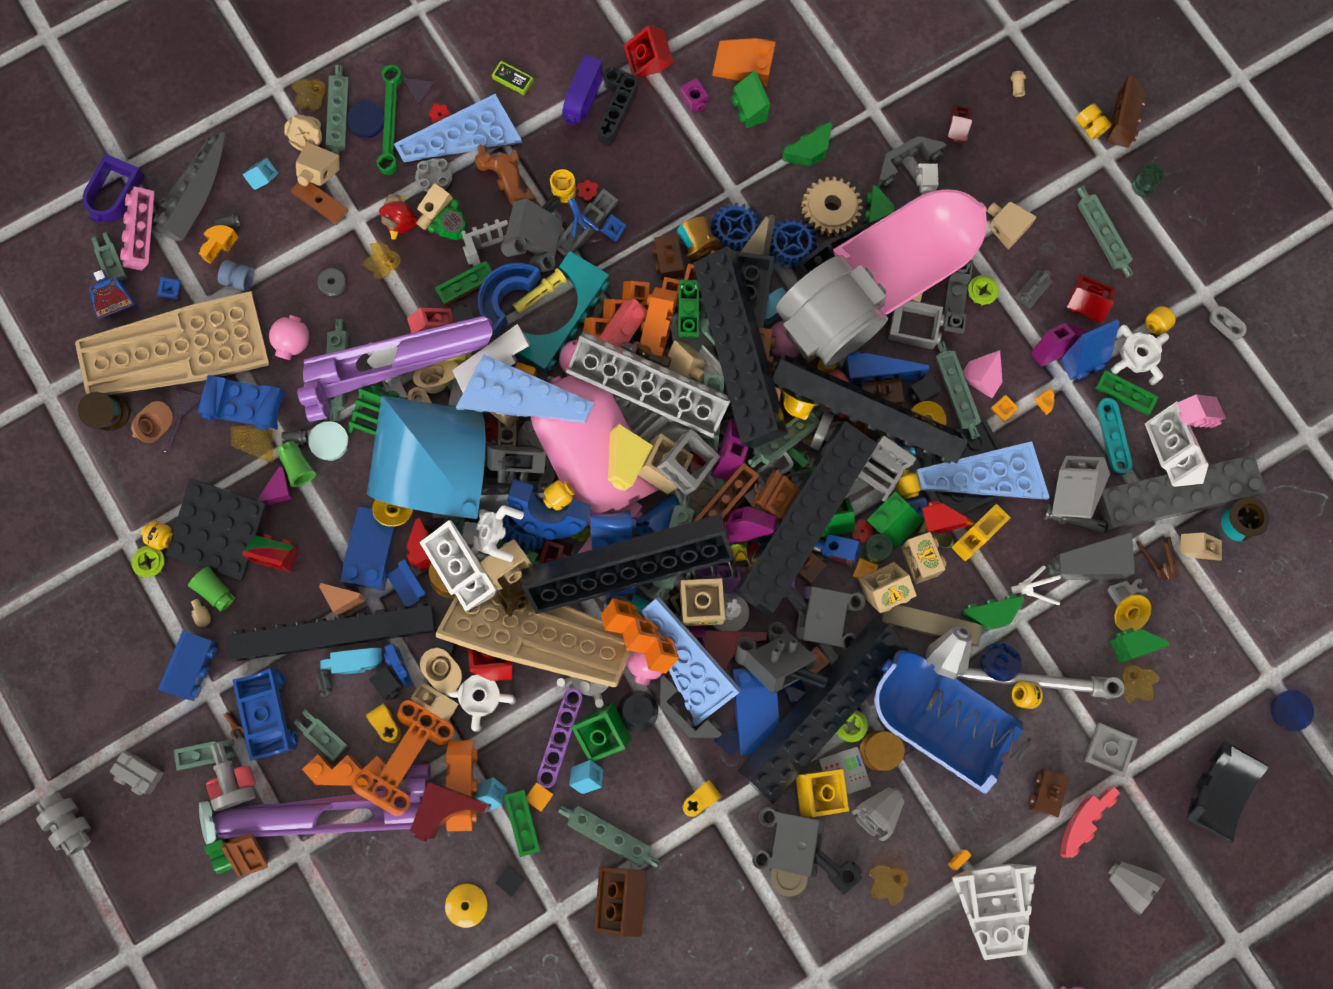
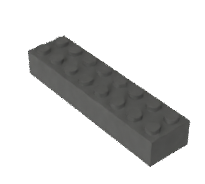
(1159, 499)

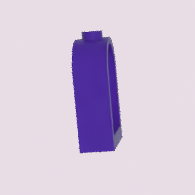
(583, 90)
(96, 182)

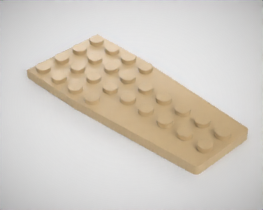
(175, 347)
(551, 640)

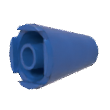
(658, 517)

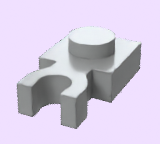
(1124, 589)

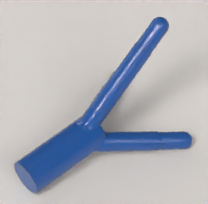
(578, 215)

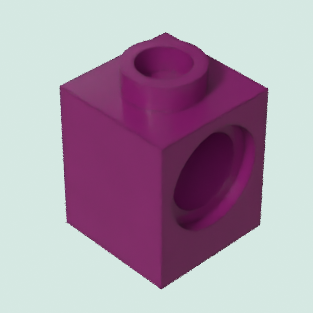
(691, 89)

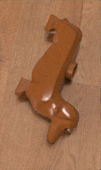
(507, 170)

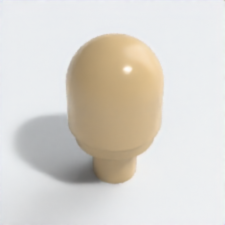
(200, 614)

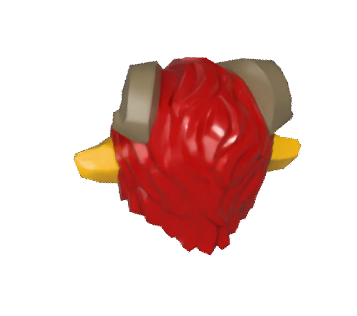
(397, 215)

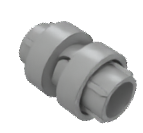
(67, 830)

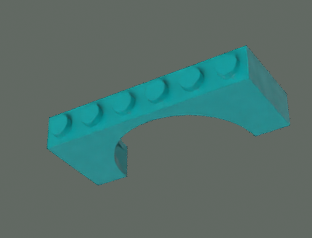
(589, 285)

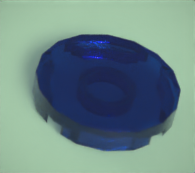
(365, 119)
(1001, 662)
(1292, 710)

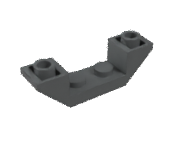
(928, 148)
(956, 299)
(707, 730)

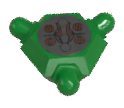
(449, 222)

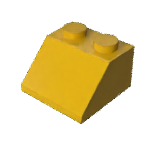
(822, 793)

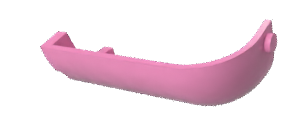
(919, 244)
(582, 450)

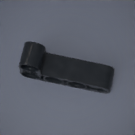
(615, 108)

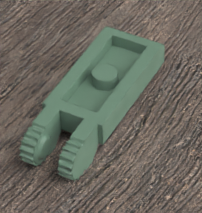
(109, 258)
(322, 736)
(198, 755)

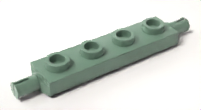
(337, 111)
(1104, 232)
(337, 341)
(958, 390)
(796, 429)
(681, 515)
(609, 836)

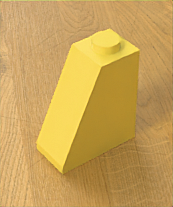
(626, 457)

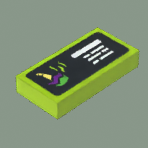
(512, 78)

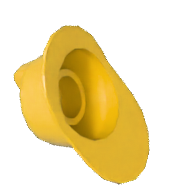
(797, 406)

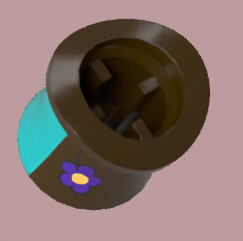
(103, 411)
(1245, 519)

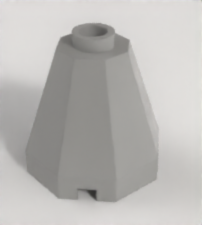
(951, 652)
(880, 812)
(1135, 885)

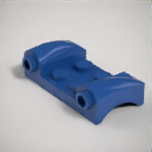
(241, 402)
(611, 529)
(263, 714)

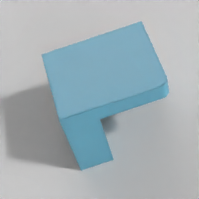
(260, 173)
(586, 777)
(491, 792)

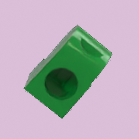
(218, 858)

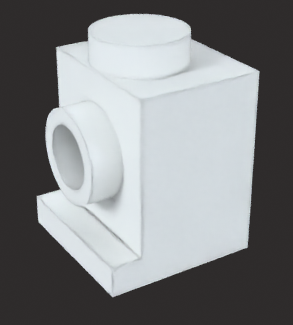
(927, 177)

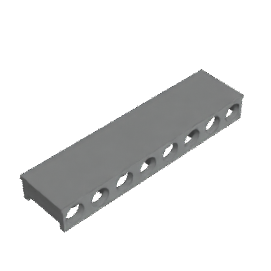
(648, 384)

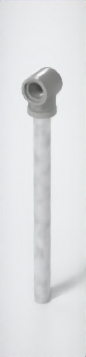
(1095, 686)

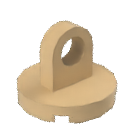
(302, 130)

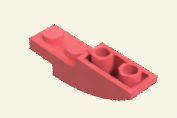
(1080, 827)

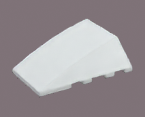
(998, 907)

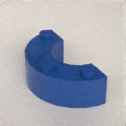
(498, 284)
(544, 521)

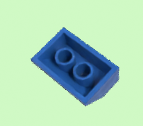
(188, 666)

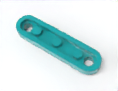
(1114, 436)

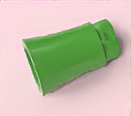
(295, 464)
(211, 589)

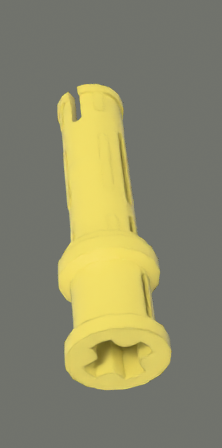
(547, 286)

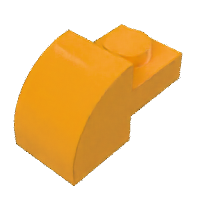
(218, 238)

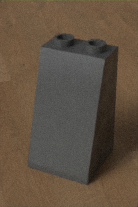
(1099, 561)

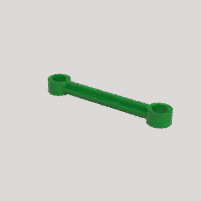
(389, 119)

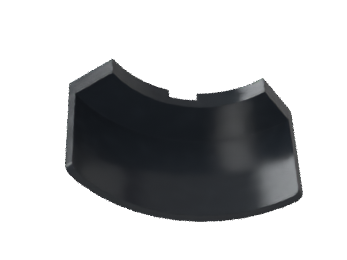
(1225, 790)

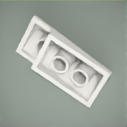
(500, 349)
(1177, 448)
(458, 566)

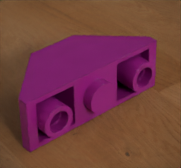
(1056, 343)
(731, 453)
(749, 524)

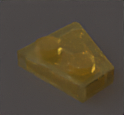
(253, 441)

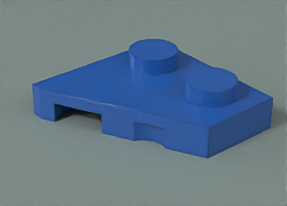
(394, 658)

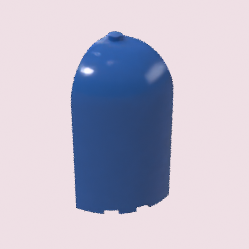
(901, 706)

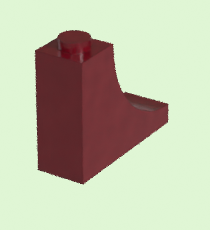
(723, 644)
(439, 806)

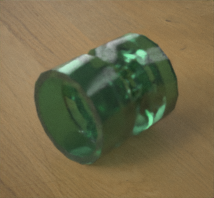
(1147, 180)
(877, 549)

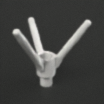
(1026, 586)

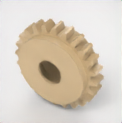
(836, 193)

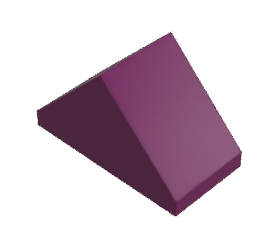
(277, 489)

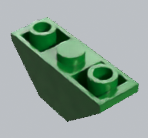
(809, 148)
(878, 205)
(688, 308)
(995, 613)

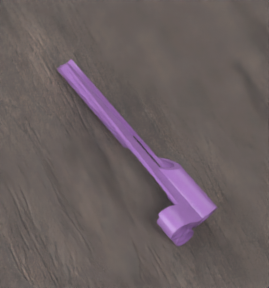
(337, 371)
(301, 816)

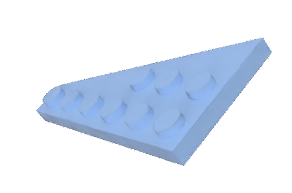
(462, 132)
(514, 392)
(1000, 472)
(696, 672)

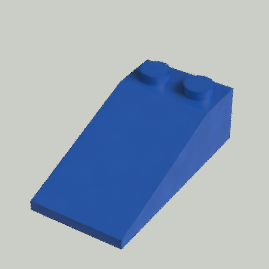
(1090, 351)
(873, 367)
(368, 552)
(754, 711)

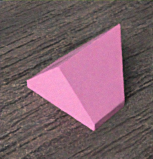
(985, 373)

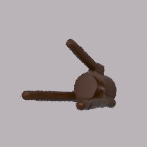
(1169, 569)

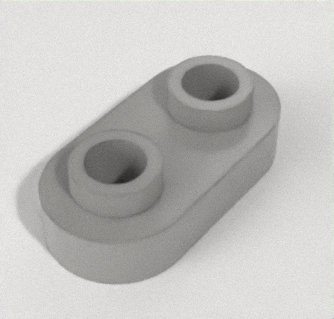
(1228, 322)

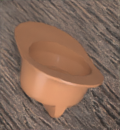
(152, 422)

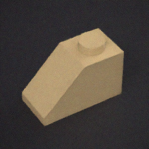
(1200, 546)
(434, 701)

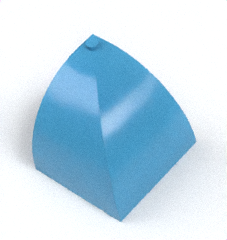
(428, 457)

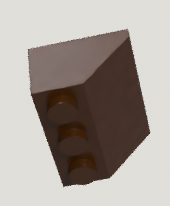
(1127, 113)
(620, 902)

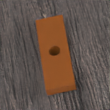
(328, 207)

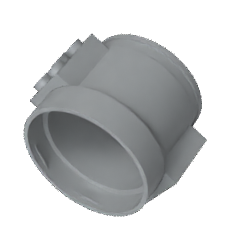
(833, 311)

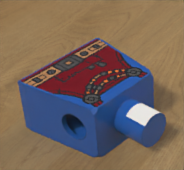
(109, 295)
(846, 552)

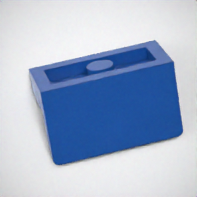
(406, 584)

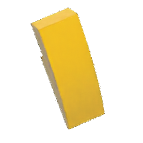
(980, 532)

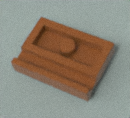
(776, 494)
(245, 854)

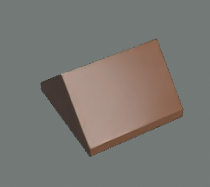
(342, 600)

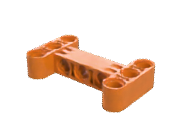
(402, 758)

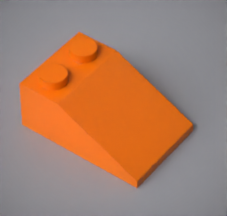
(743, 56)

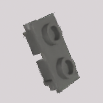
(1034, 288)

